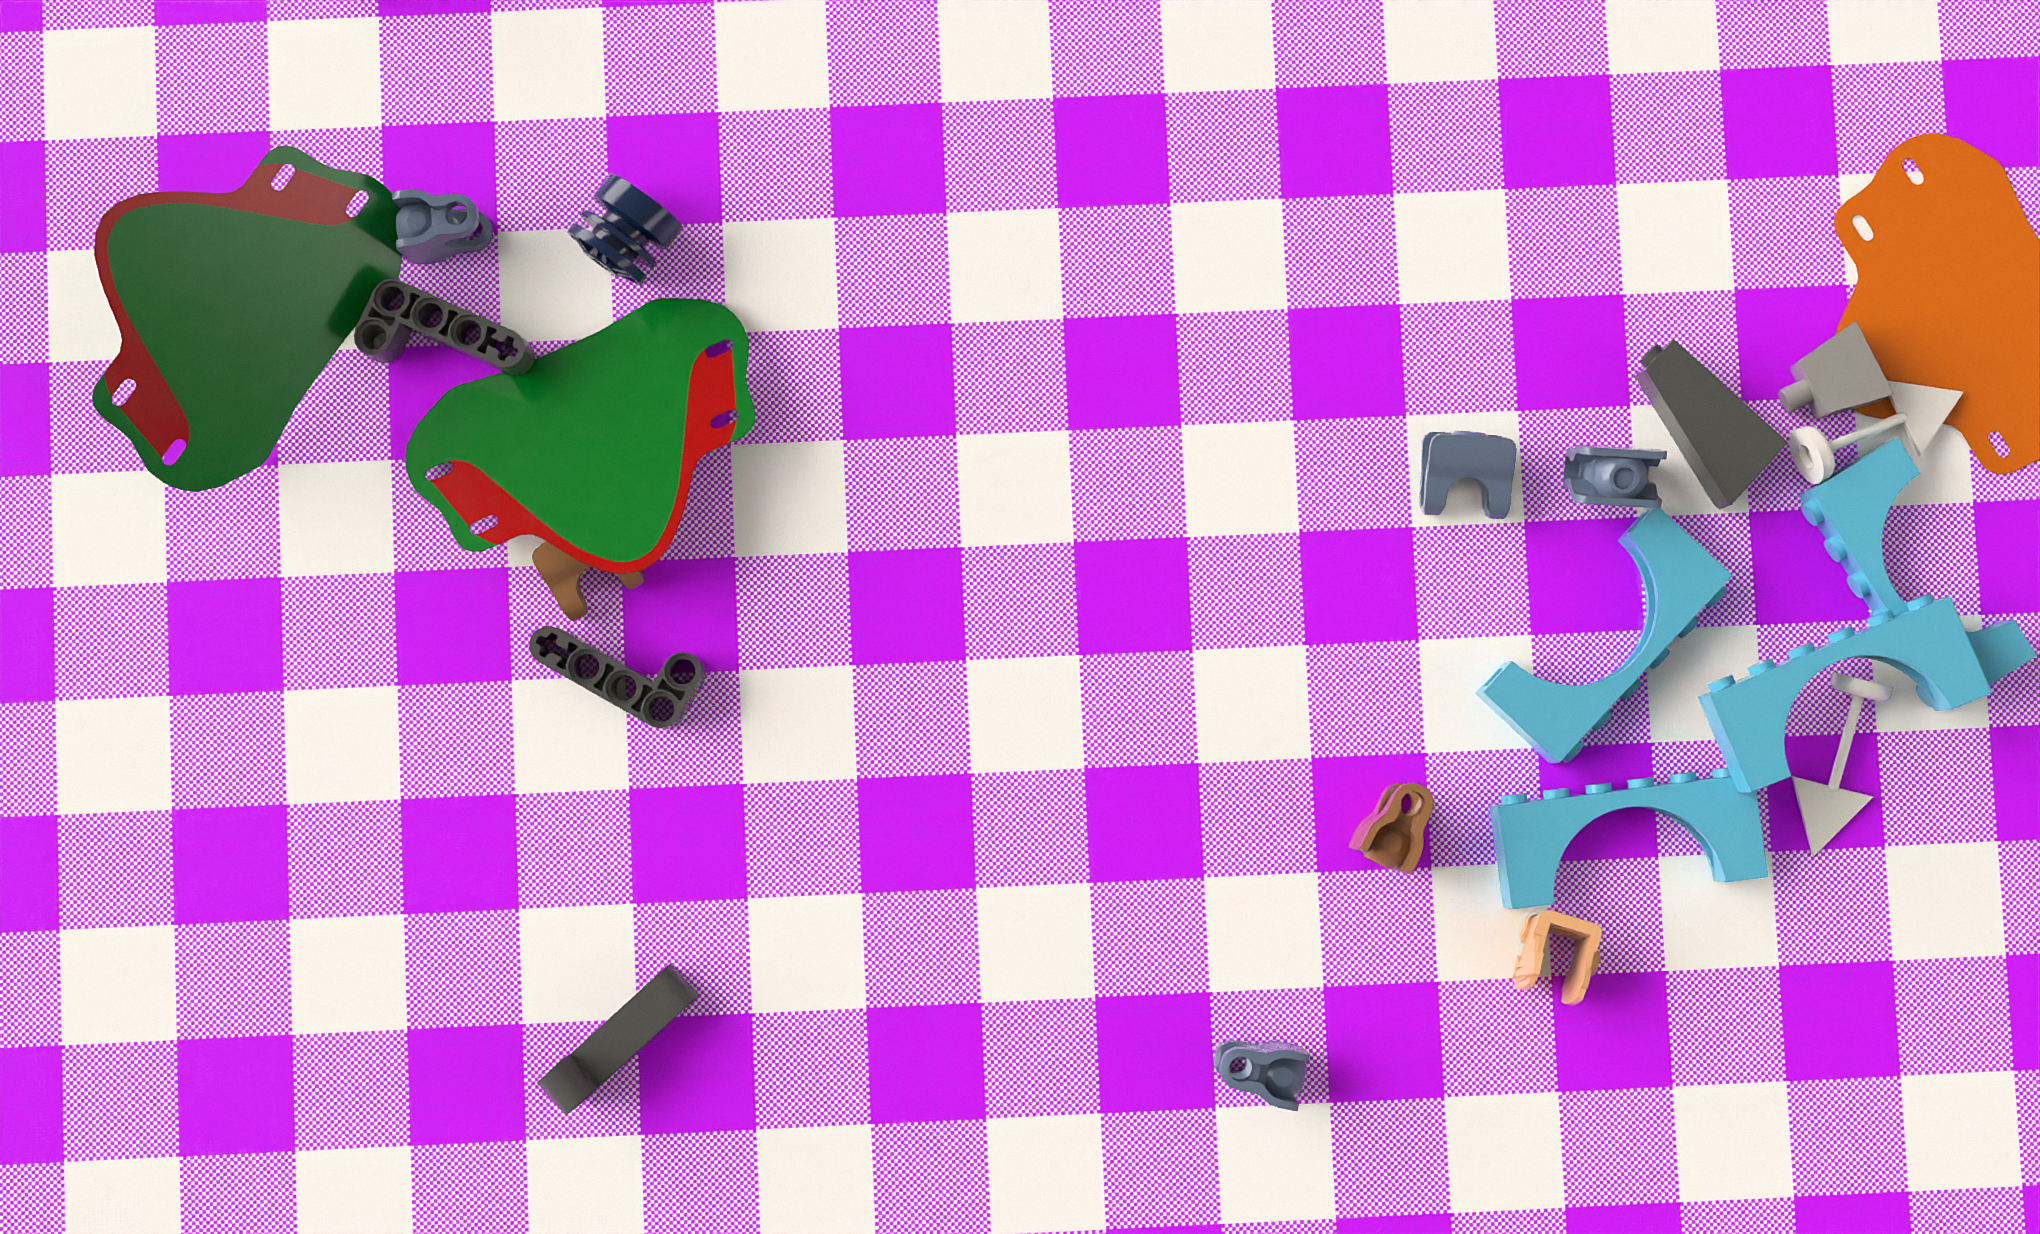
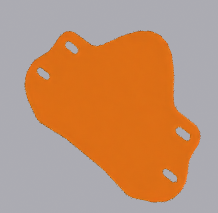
(1951, 291)

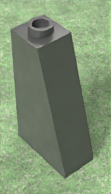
(1708, 422)

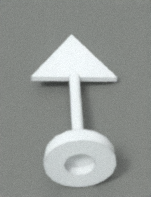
(1917, 408)
(1828, 807)

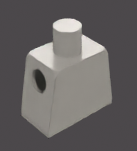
(1836, 377)

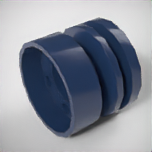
(625, 229)

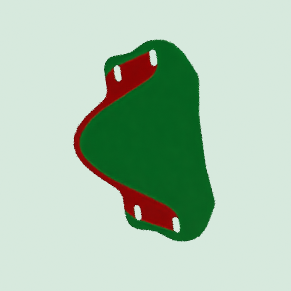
(235, 308)
(591, 438)

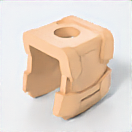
(1584, 959)

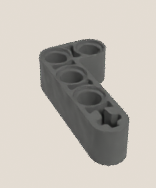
(450, 331)
(612, 671)
(618, 1039)

